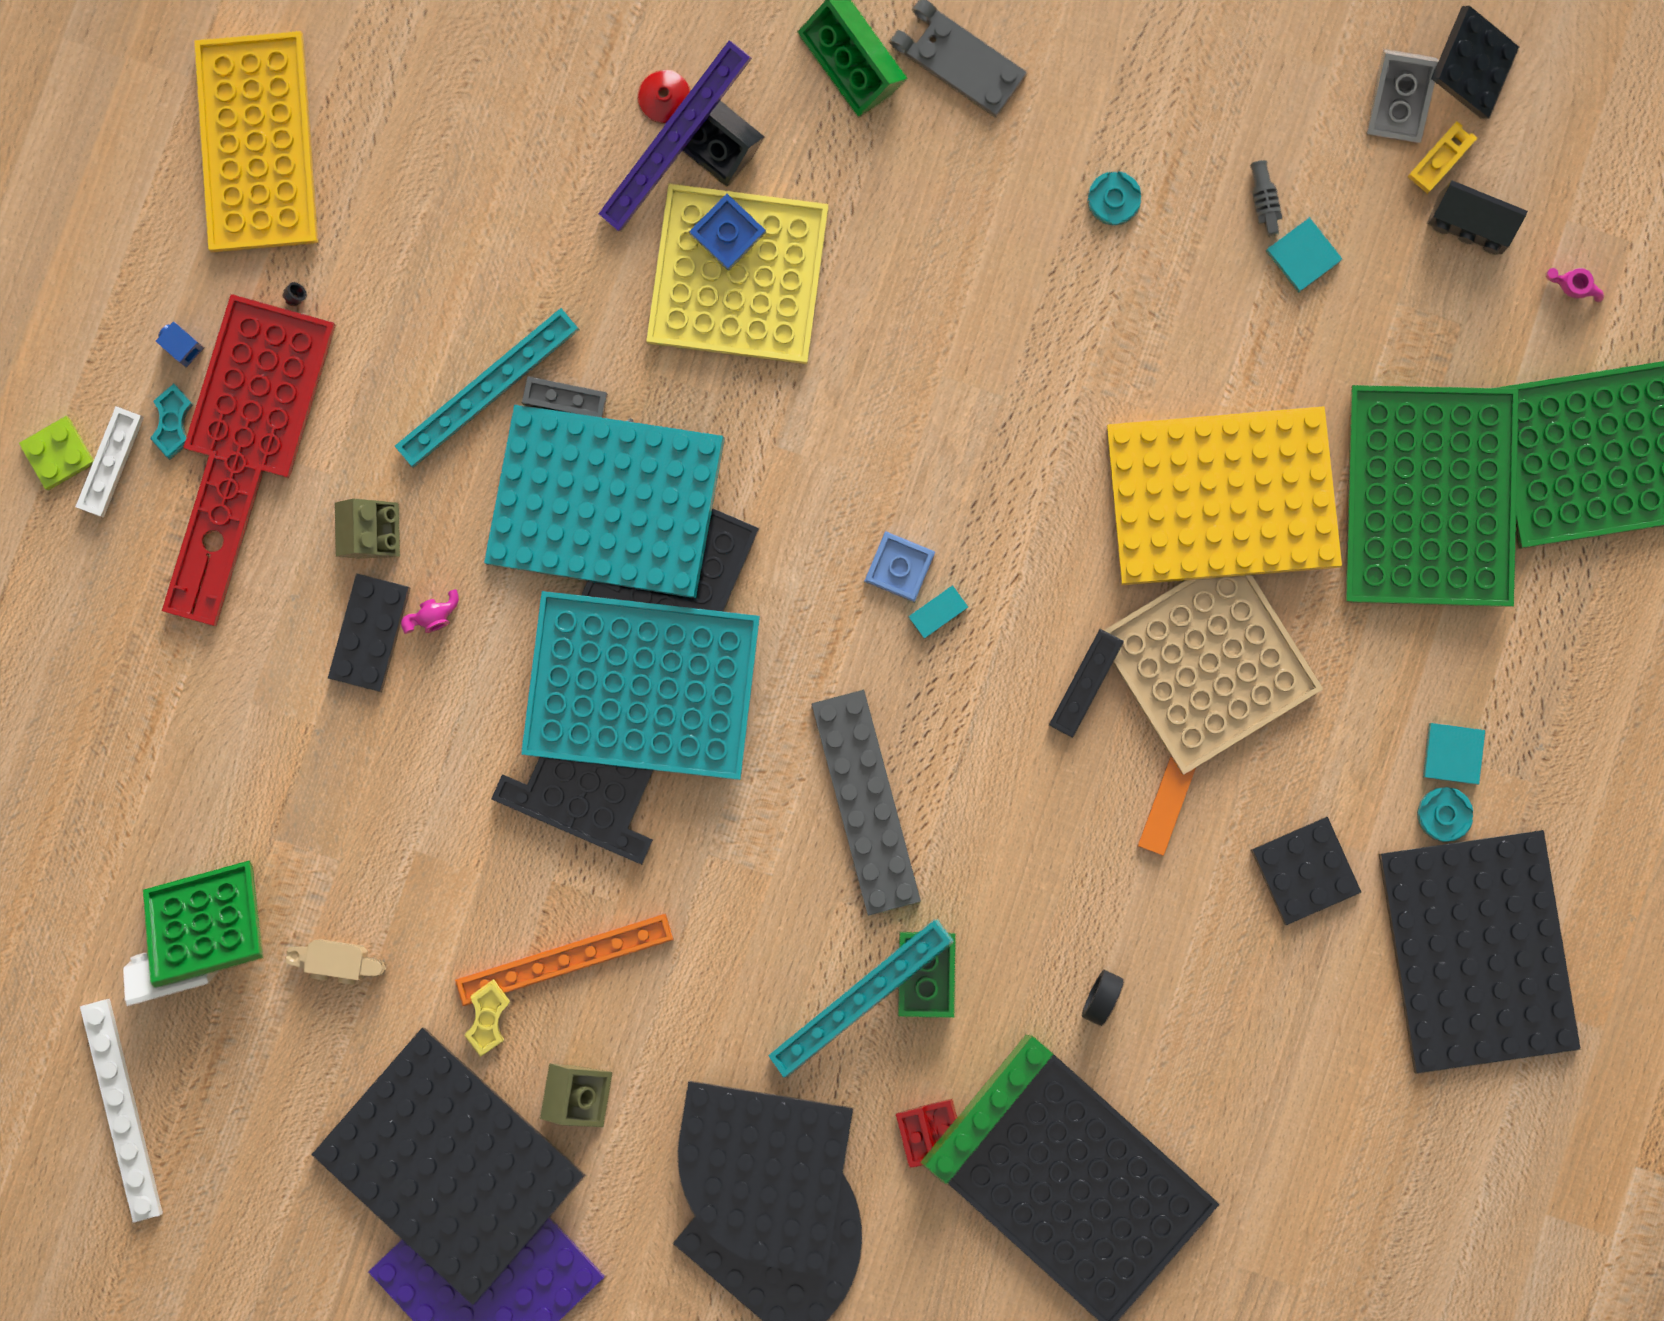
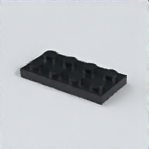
(369, 632)

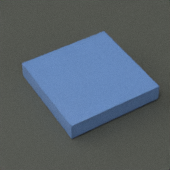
(899, 566)

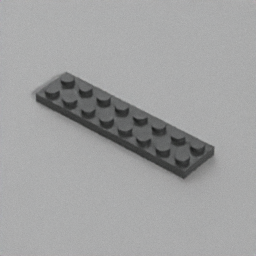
(866, 802)

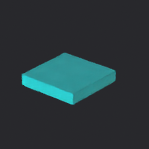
(1304, 254)
(1454, 753)

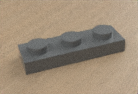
(564, 397)

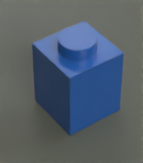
(179, 343)

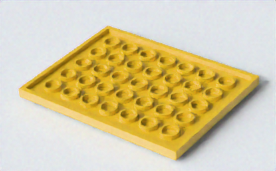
(1223, 496)

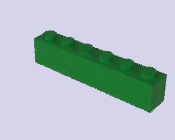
(986, 1108)

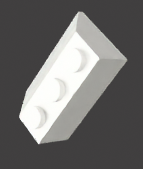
(138, 983)

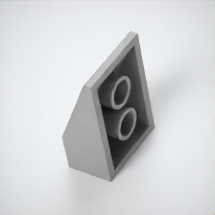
(1402, 95)

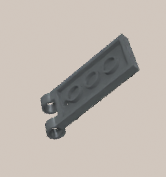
(961, 60)

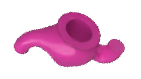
(1576, 283)
(431, 615)

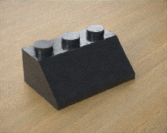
(724, 144)
(1476, 217)

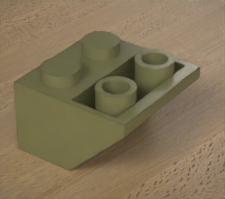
(367, 529)

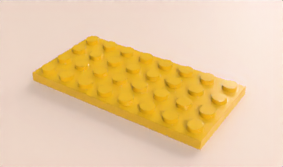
(256, 141)

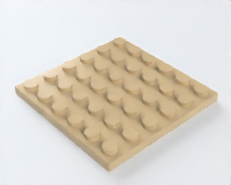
(1210, 665)

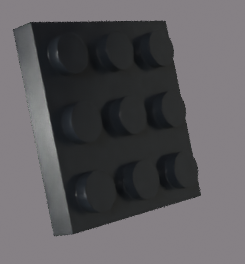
(1475, 62)
(1306, 870)

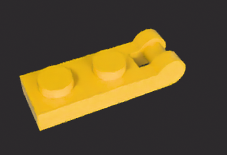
(1441, 158)

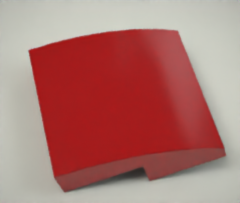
(924, 1127)

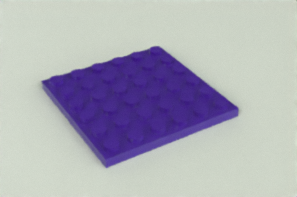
(536, 1286)

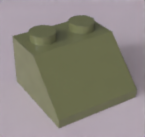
(576, 1095)

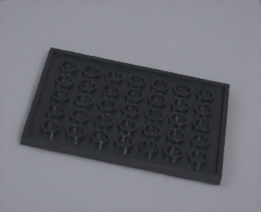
(1479, 951)
(448, 1165)
(1082, 1192)

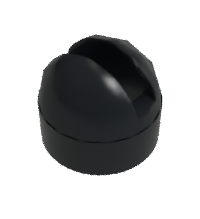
(294, 289)

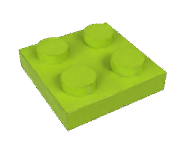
(57, 453)

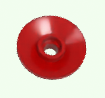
(657, 107)

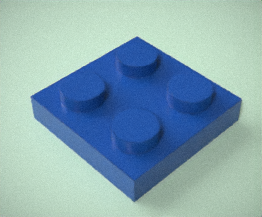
(727, 232)

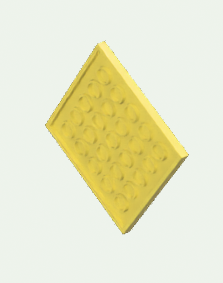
(759, 304)

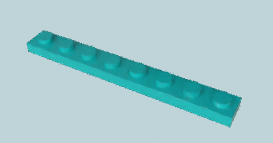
(486, 387)
(861, 998)

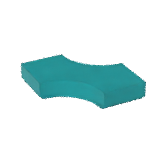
(172, 410)

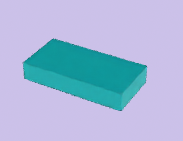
(938, 612)

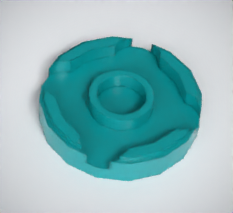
(1114, 198)
(1445, 814)

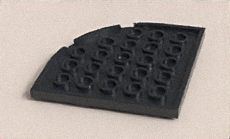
(764, 1173)
(783, 1293)

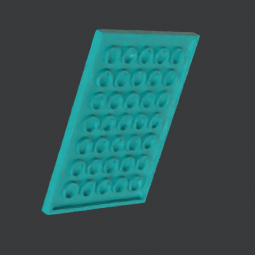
(605, 500)
(640, 685)

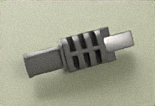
(1266, 198)

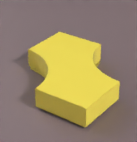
(488, 1005)

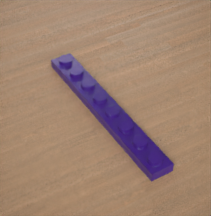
(675, 135)

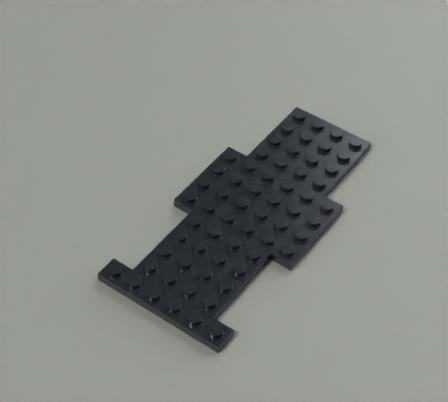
(600, 798)

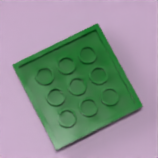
(202, 924)

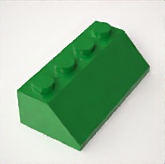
(851, 55)

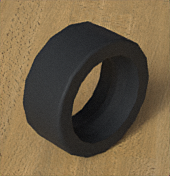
(1102, 997)

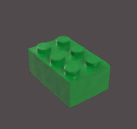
(930, 989)

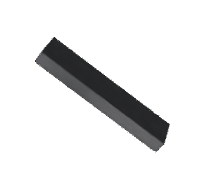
(1086, 683)

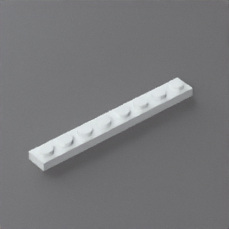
(121, 1110)

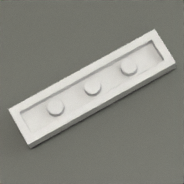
(109, 462)

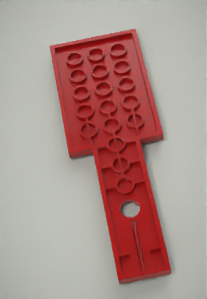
(248, 425)

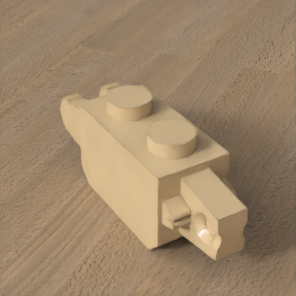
(335, 959)

